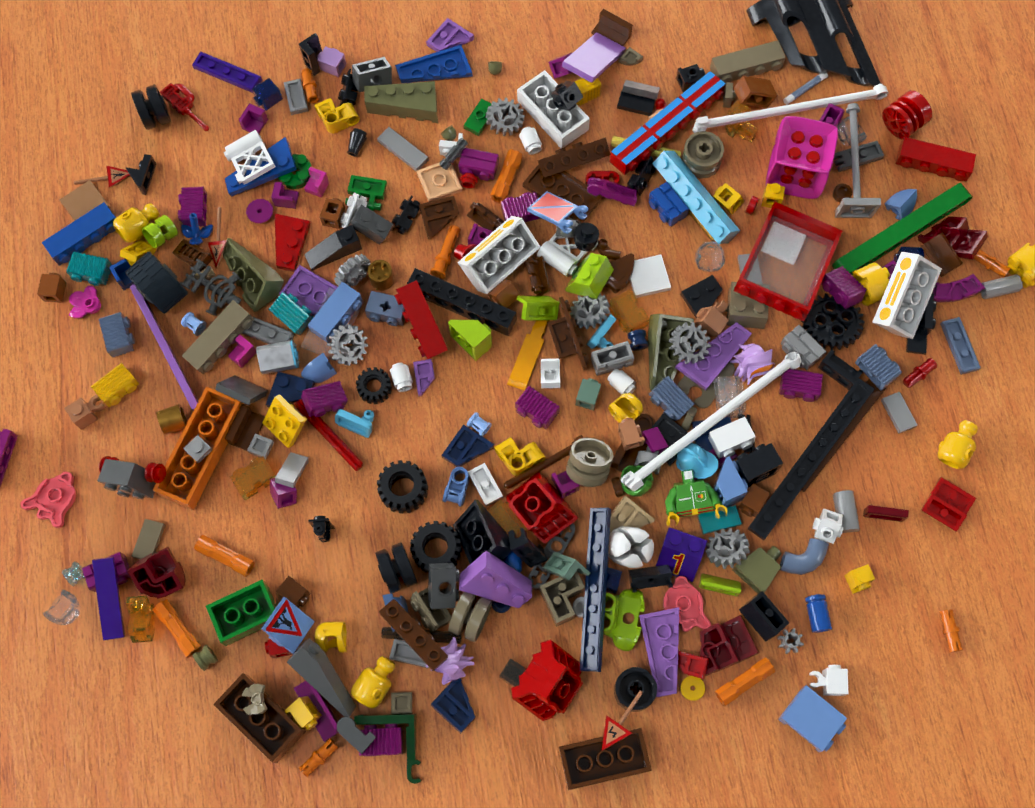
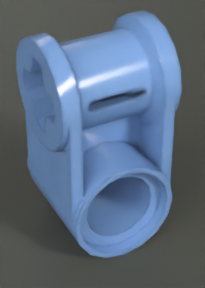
(456, 490)

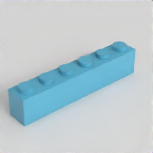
(696, 197)

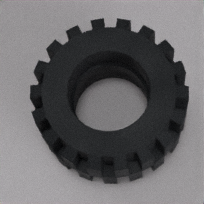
(397, 472)
(431, 532)

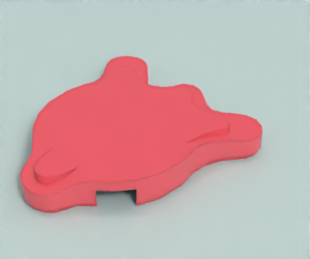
(53, 498)
(690, 604)

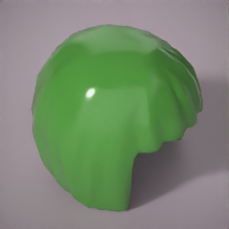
(648, 482)

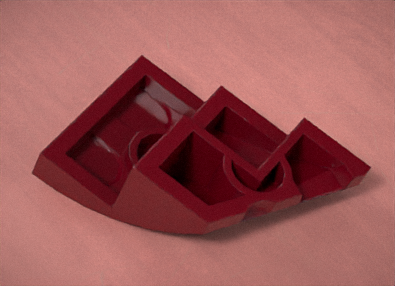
(962, 239)
(727, 644)

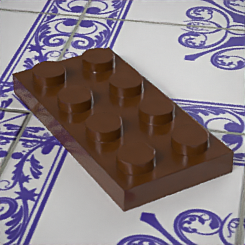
(563, 186)

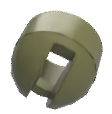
(494, 67)
(449, 133)

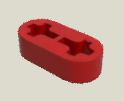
(603, 175)

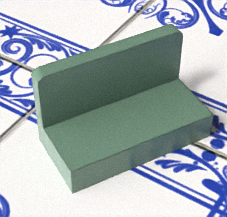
(564, 566)

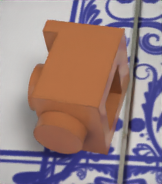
(630, 434)

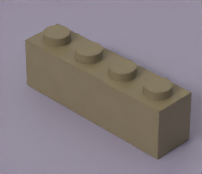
(748, 62)
(218, 337)

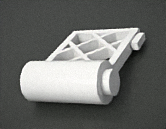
(245, 149)
(559, 257)

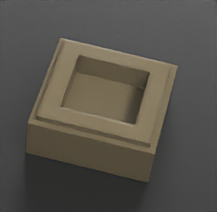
(401, 703)

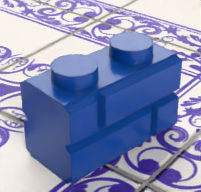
(668, 204)

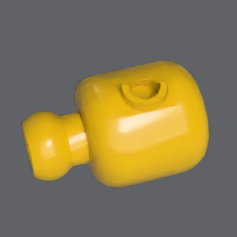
(131, 222)
(958, 446)
(373, 683)

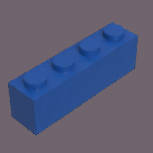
(80, 234)

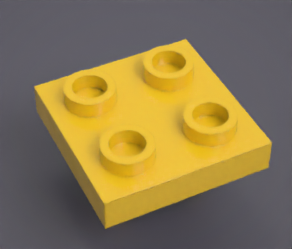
(284, 421)

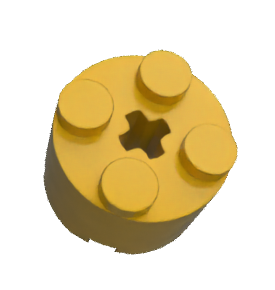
(1023, 264)
(875, 281)

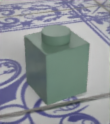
(588, 394)

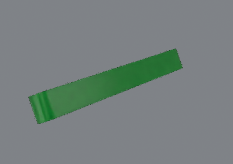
(904, 229)

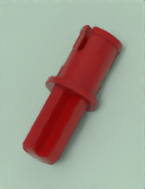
(919, 373)

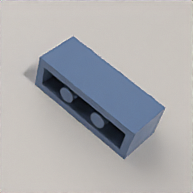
(335, 311)

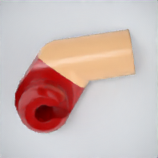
(660, 105)

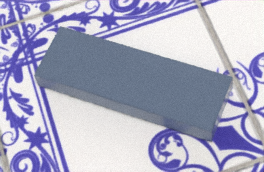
(960, 345)

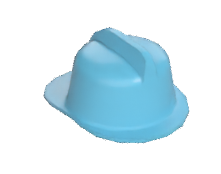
(699, 460)

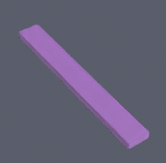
(165, 347)

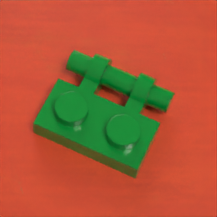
(369, 188)

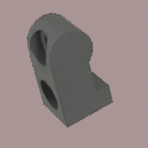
(347, 728)

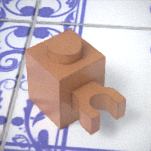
(712, 318)
(83, 413)

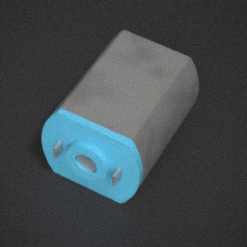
(277, 357)

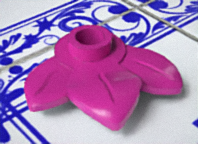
(84, 302)

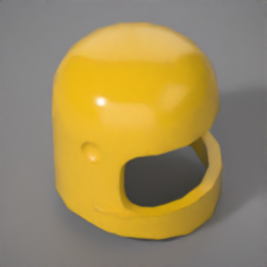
(626, 407)
(332, 629)

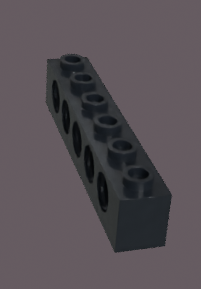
(464, 302)

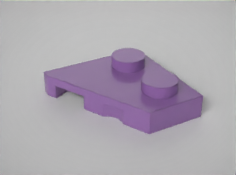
(448, 36)

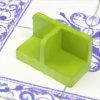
(539, 307)

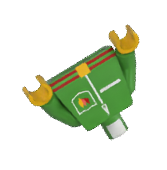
(692, 498)

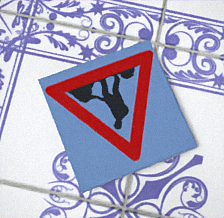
(287, 625)

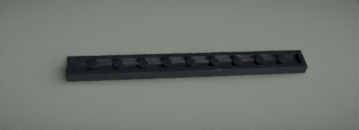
(810, 459)

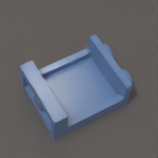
(813, 719)

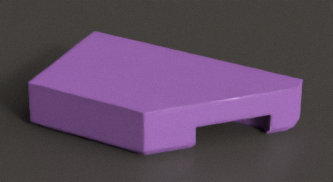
(424, 375)

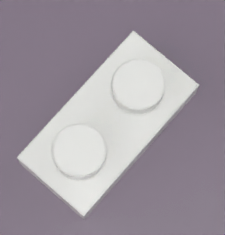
(485, 484)

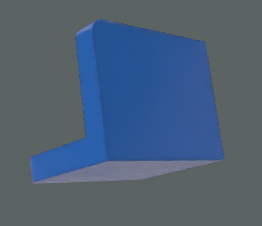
(118, 271)

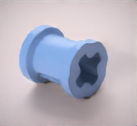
(193, 323)
(479, 424)

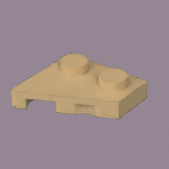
(629, 514)

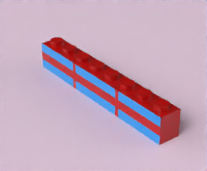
(667, 123)

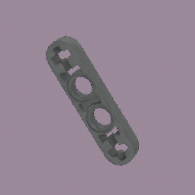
(548, 552)

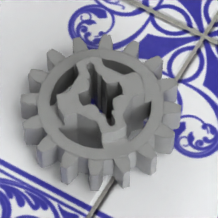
(499, 110)
(352, 270)
(589, 311)
(696, 338)
(349, 354)
(727, 548)

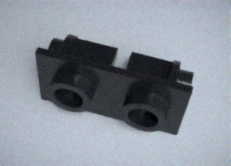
(346, 94)
(645, 170)
(400, 221)
(321, 527)

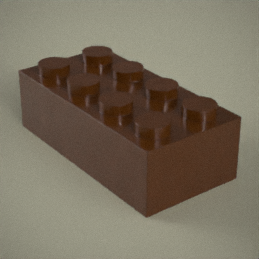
(270, 732)
(588, 765)

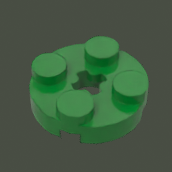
(301, 177)

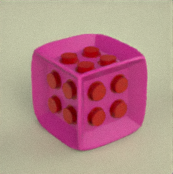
(802, 156)

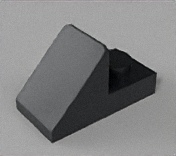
(144, 175)

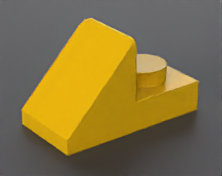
(136, 251)

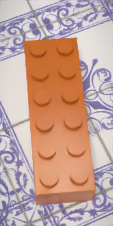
(211, 422)

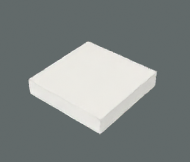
(649, 276)

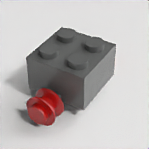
(130, 477)

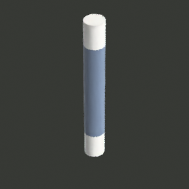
(805, 88)

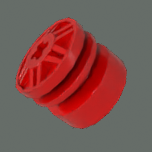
(907, 114)

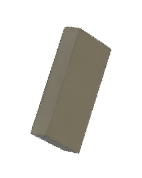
(148, 539)

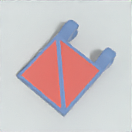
(557, 210)

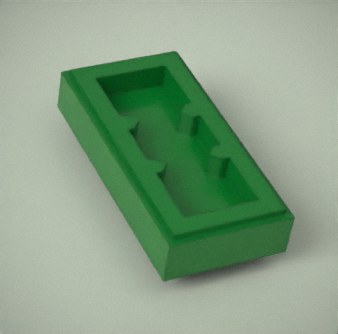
(477, 119)

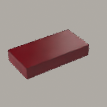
(885, 513)

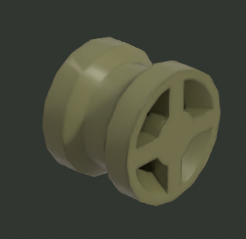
(205, 657)

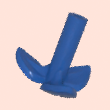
(194, 231)

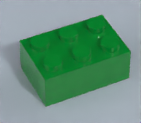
(241, 612)

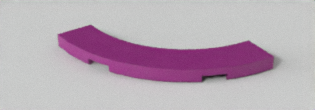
(951, 291)

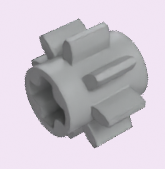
(792, 646)

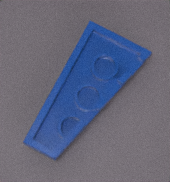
(436, 66)
(284, 163)

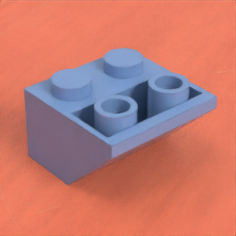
(729, 484)

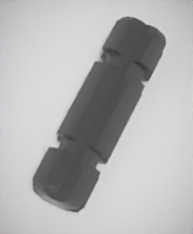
(453, 153)

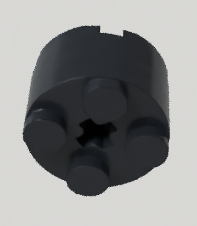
(644, 682)

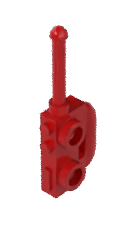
(182, 105)

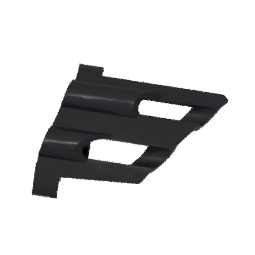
(823, 22)

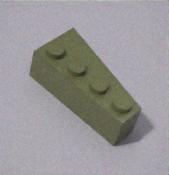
(404, 100)

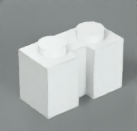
(731, 437)

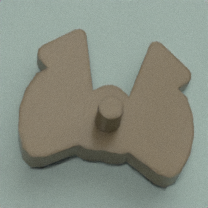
(257, 698)

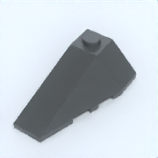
(318, 671)

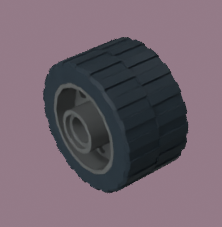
(156, 282)

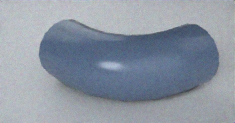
(805, 562)

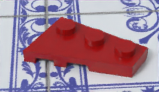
(289, 240)

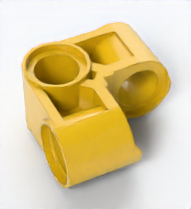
(336, 118)
(528, 456)

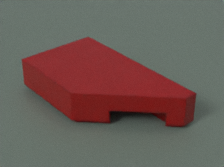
(693, 664)

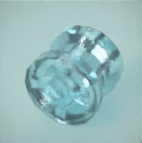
(73, 573)

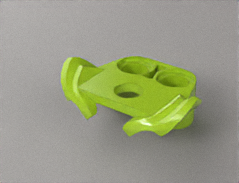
(624, 635)

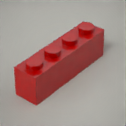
(935, 159)
(421, 319)

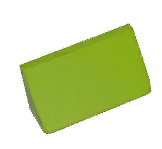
(720, 585)

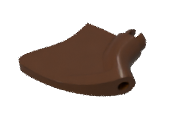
(621, 274)

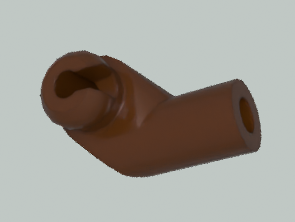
(604, 250)

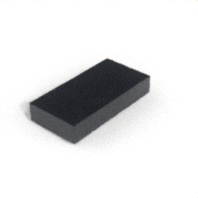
(636, 104)

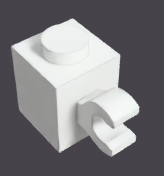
(833, 680)

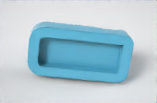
(597, 338)
(354, 423)

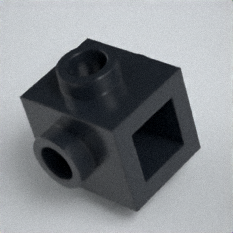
(566, 95)

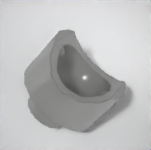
(645, 457)

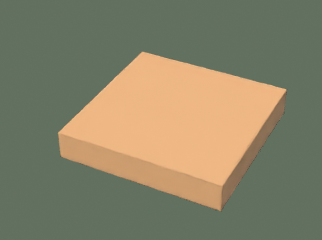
(439, 182)

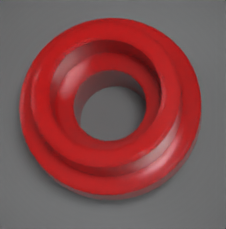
(468, 180)

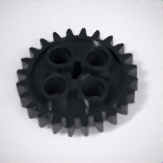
(824, 333)

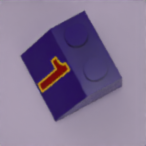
(681, 553)

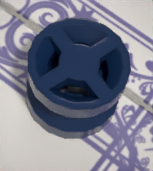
(638, 340)

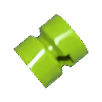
(158, 232)

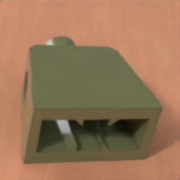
(759, 568)

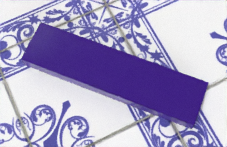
(226, 71)
(108, 598)

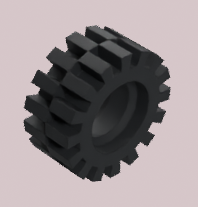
(373, 375)

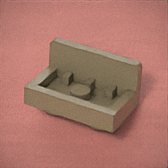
(431, 618)

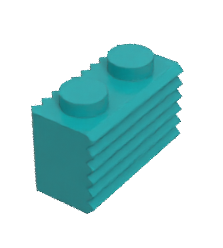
(89, 269)
(291, 312)

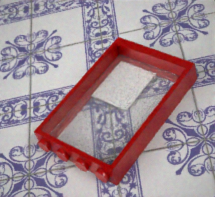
(788, 261)

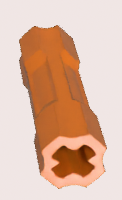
(501, 187)
(224, 555)
(168, 616)
(745, 681)

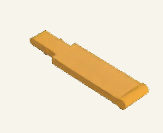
(528, 356)

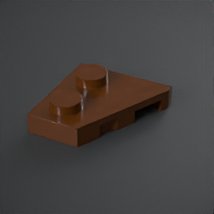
(438, 214)

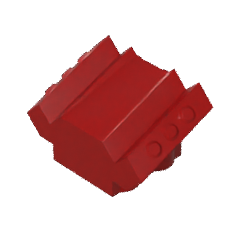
(541, 508)
(548, 682)

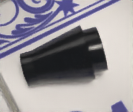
(356, 141)

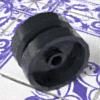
(149, 107)
(394, 568)

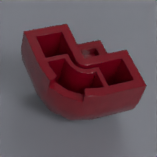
(158, 574)

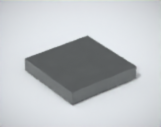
(241, 390)

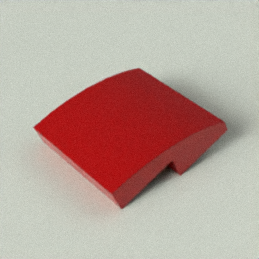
(948, 504)

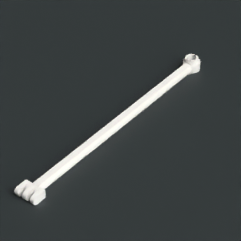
(702, 123)
(634, 480)

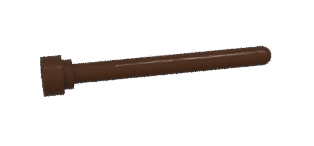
(540, 466)

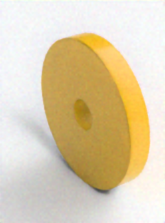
(688, 693)

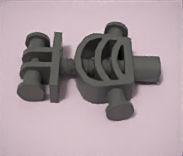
(216, 289)

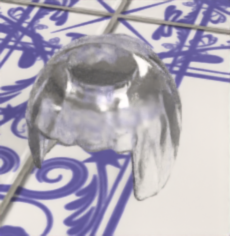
(844, 132)
(710, 257)
(64, 609)

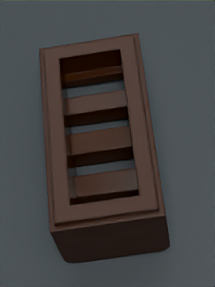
(206, 257)

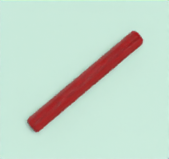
(331, 437)

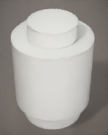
(530, 140)
(401, 377)
(621, 381)

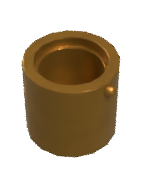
(380, 275)
(171, 419)

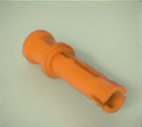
(443, 258)

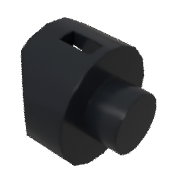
(586, 236)

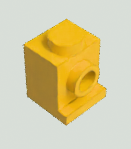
(772, 191)
(733, 203)
(859, 579)
(304, 713)

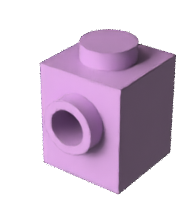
(331, 61)

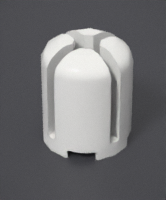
(630, 547)

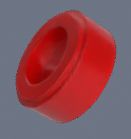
(752, 205)

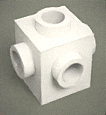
(828, 526)

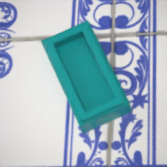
(710, 524)

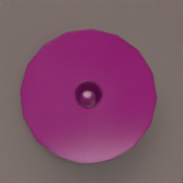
(259, 211)

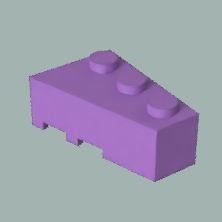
(495, 581)

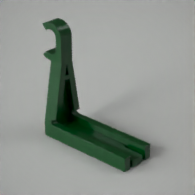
(410, 735)

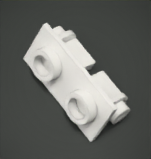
(353, 204)

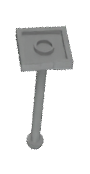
(856, 206)

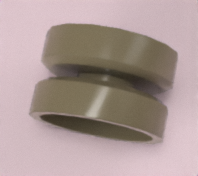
(703, 154)
(589, 462)
(468, 615)

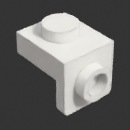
(445, 146)
(550, 373)

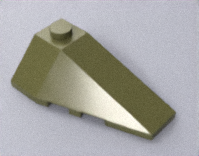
(257, 280)
(661, 358)

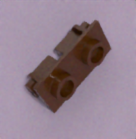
(484, 217)
(539, 277)

